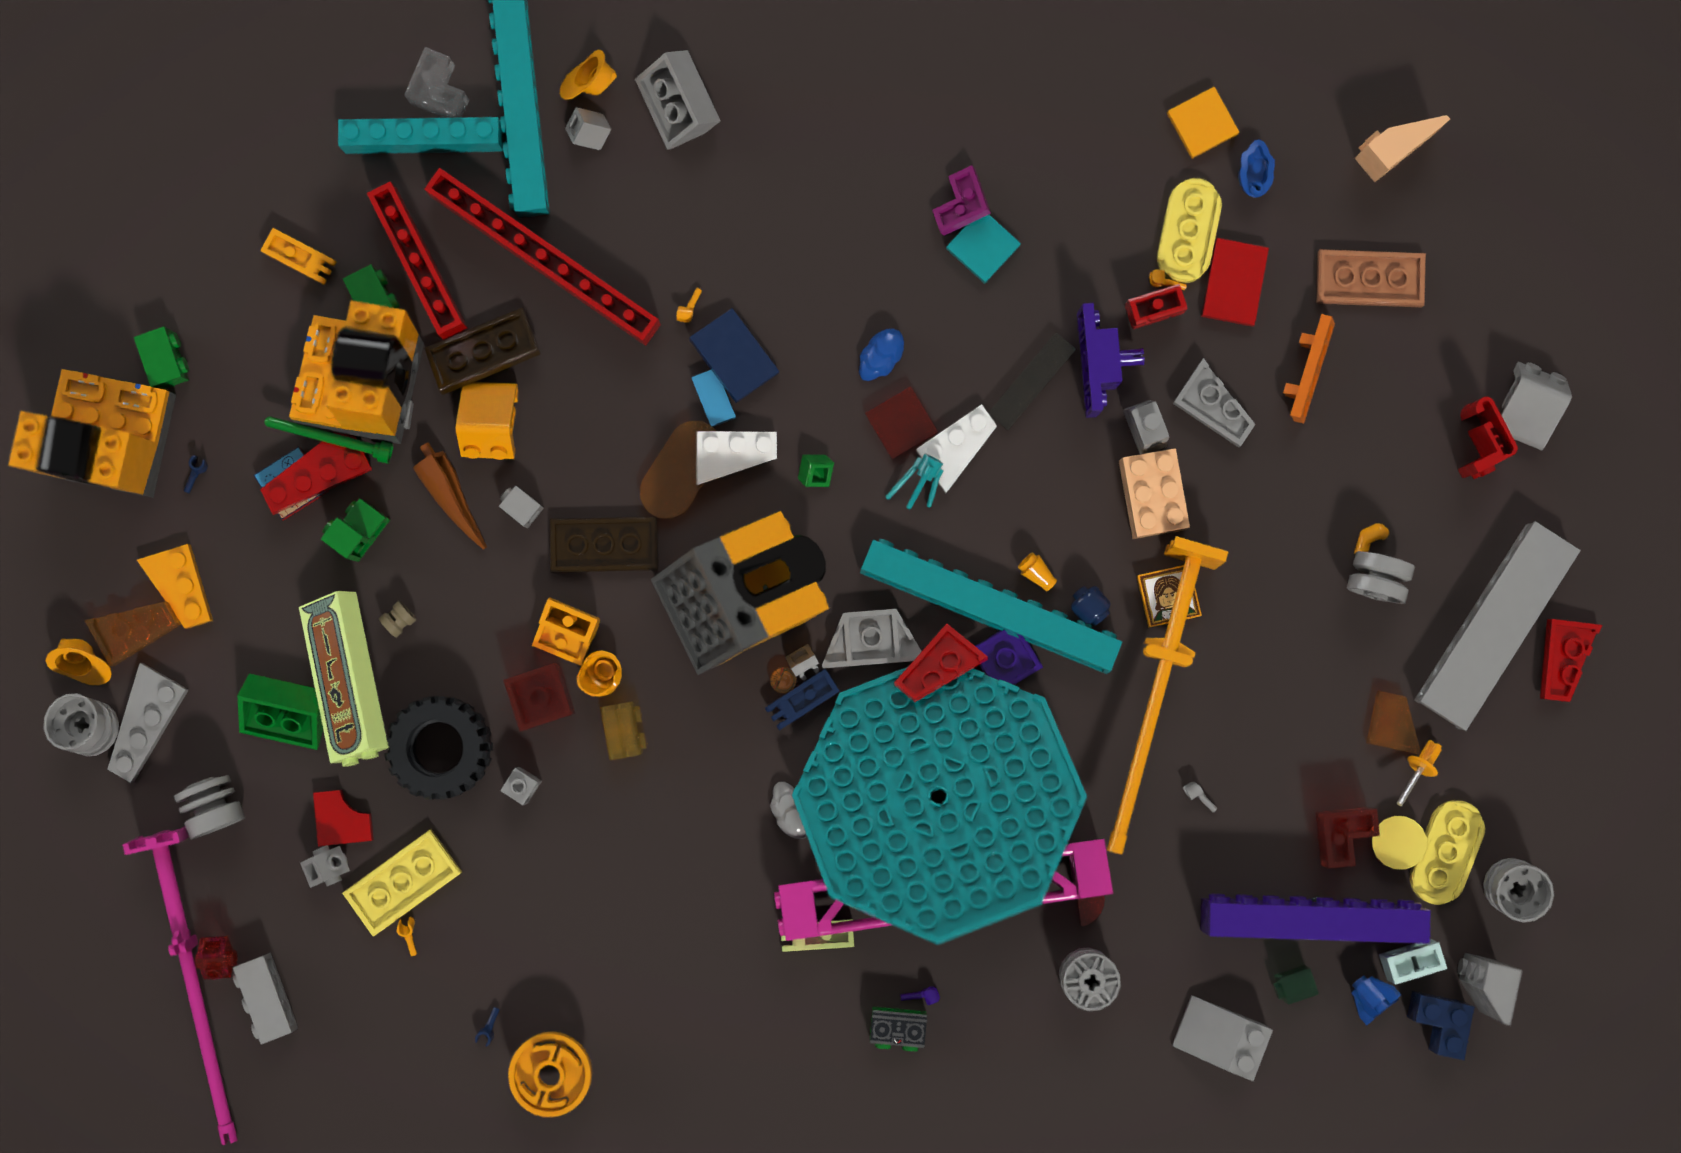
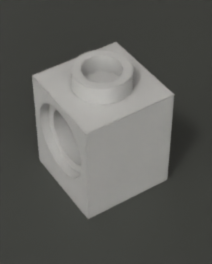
(520, 506)
(521, 785)

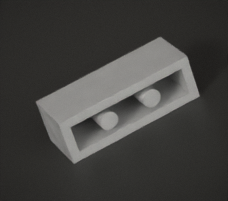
(264, 998)

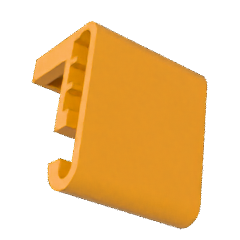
(487, 420)

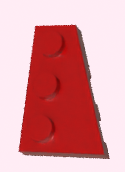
(1564, 655)
(939, 663)

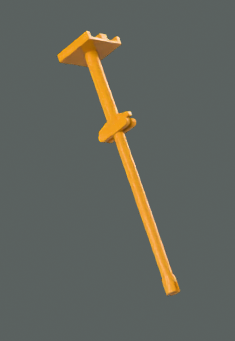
(1168, 652)

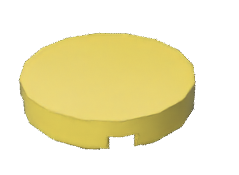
(1400, 842)

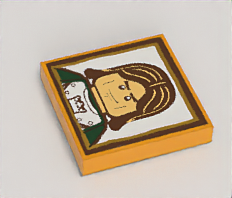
(1158, 595)

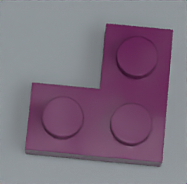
(968, 205)

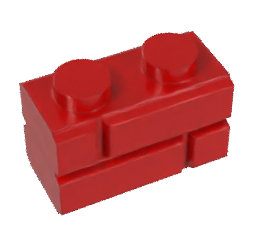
(1156, 306)

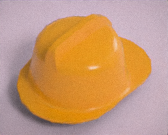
(589, 77)
(77, 660)

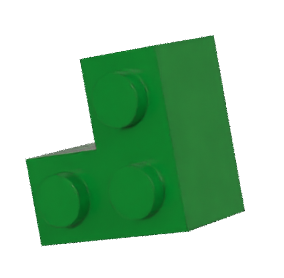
(356, 531)

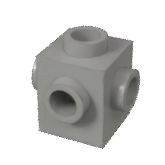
(325, 866)

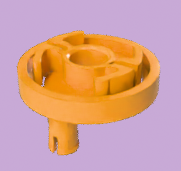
(573, 1080)

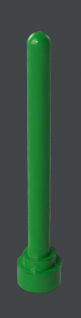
(381, 451)

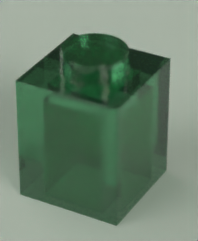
(1295, 985)

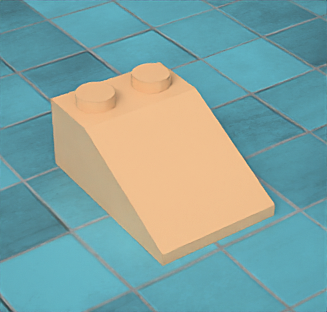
(1389, 148)

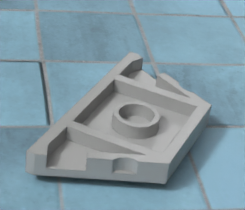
(870, 640)

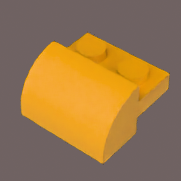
(565, 631)

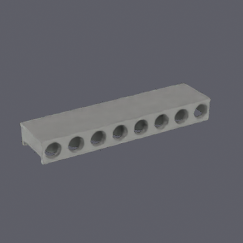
(1497, 625)

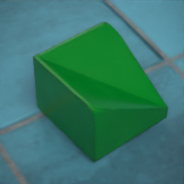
(815, 470)

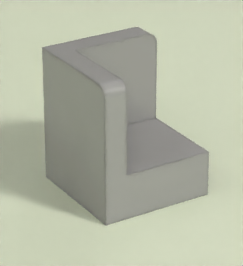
(588, 128)

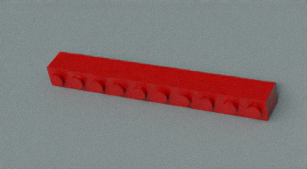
(542, 256)

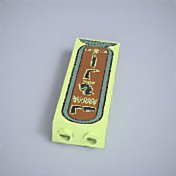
(343, 678)

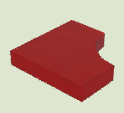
(338, 821)

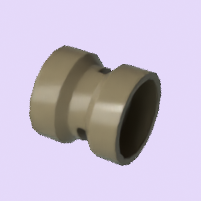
(397, 619)

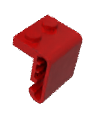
(1490, 439)

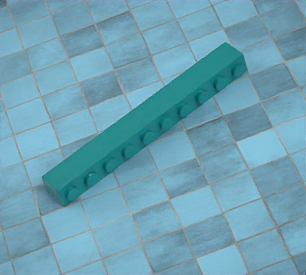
(520, 106)
(990, 606)

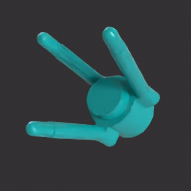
(928, 468)

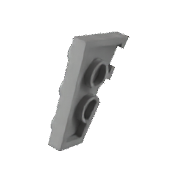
(1212, 405)

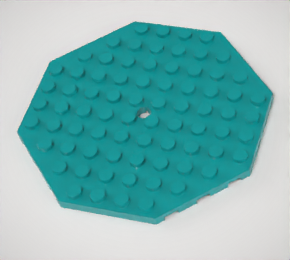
(950, 862)

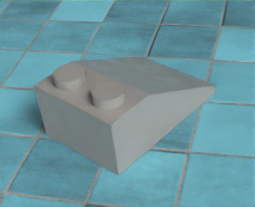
(1222, 1037)

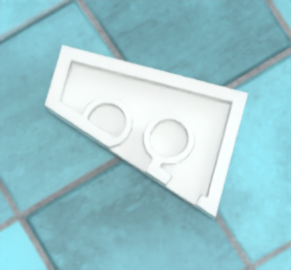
(959, 444)
(729, 452)

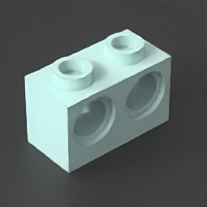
(1412, 961)

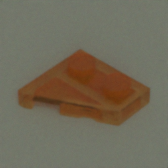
(1393, 724)

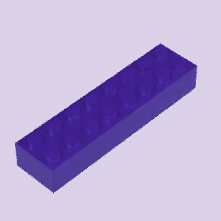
(1315, 920)

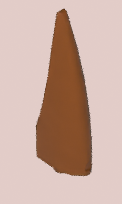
(443, 485)

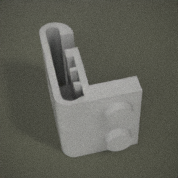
(1535, 404)

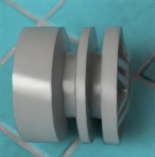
(68, 723)
(209, 806)
(1531, 896)
(1078, 967)

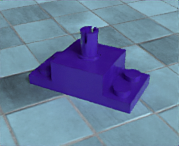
(1101, 359)

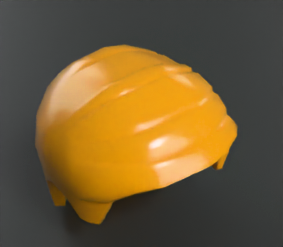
(599, 674)

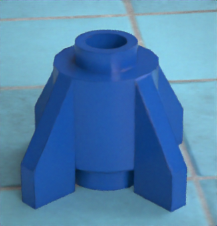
(1373, 997)

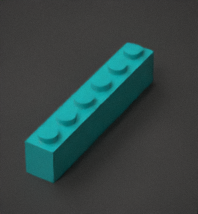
(420, 135)

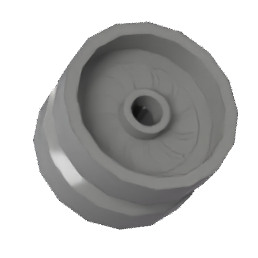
(1380, 577)

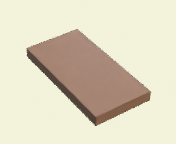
(1371, 278)

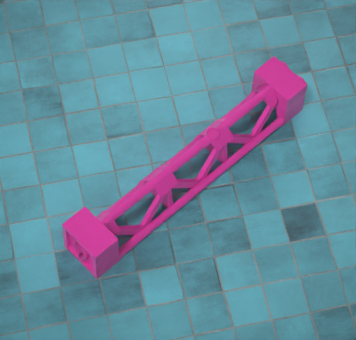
(799, 913)

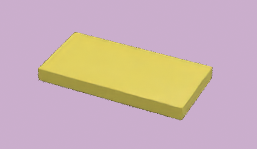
(402, 882)

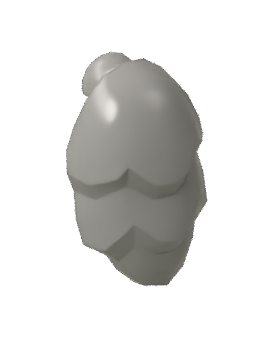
(785, 811)

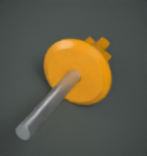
(1423, 766)

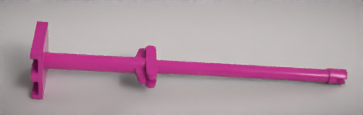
(182, 945)

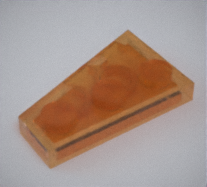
(131, 631)

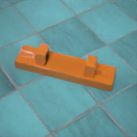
(1304, 392)

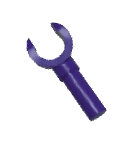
(929, 994)

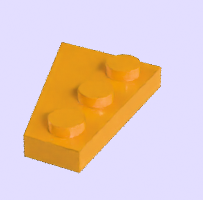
(179, 583)

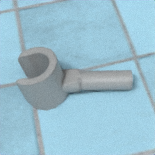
(1193, 790)

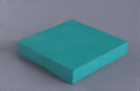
(983, 247)

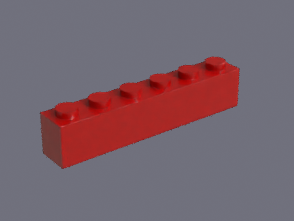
(417, 260)

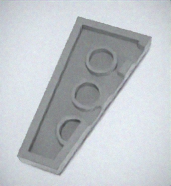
(146, 717)

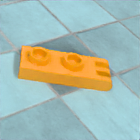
(297, 255)

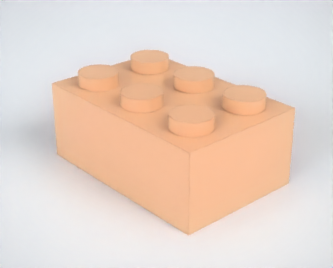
(1154, 493)

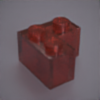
(1337, 832)

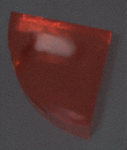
(1090, 909)

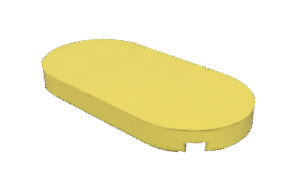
(1189, 230)
(1452, 847)

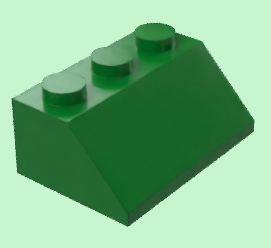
(280, 711)

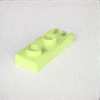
(838, 940)

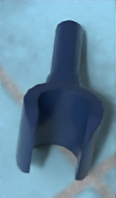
(194, 472)
(487, 1030)

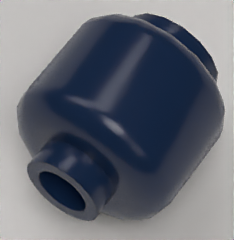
(1090, 605)

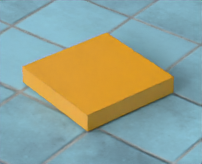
(1203, 122)

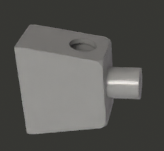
(1147, 426)

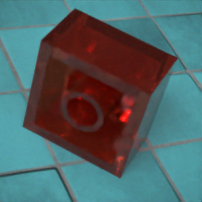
(539, 697)

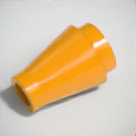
(1037, 571)

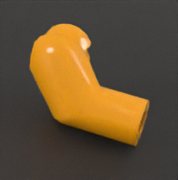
(1369, 535)

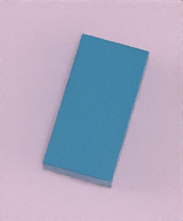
(713, 398)

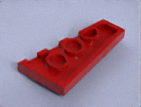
(313, 474)

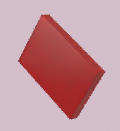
(1235, 282)

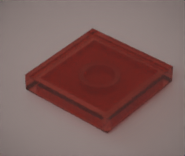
(901, 422)

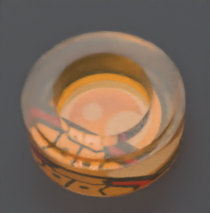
(783, 680)

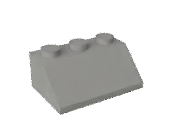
(677, 98)
(1490, 985)

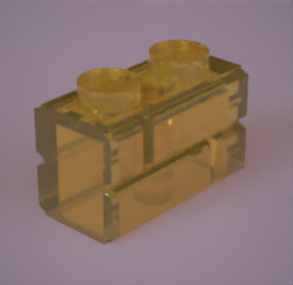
(622, 730)

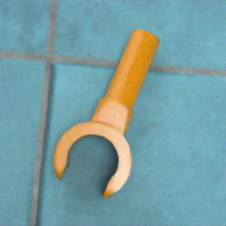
(1157, 279)
(685, 314)
(406, 932)

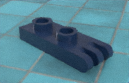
(803, 698)

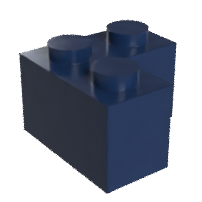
(1449, 1019)

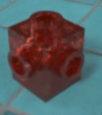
(215, 957)

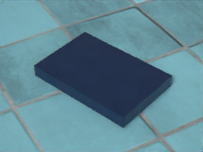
(734, 355)

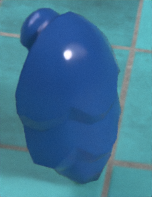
(1256, 169)
(881, 354)

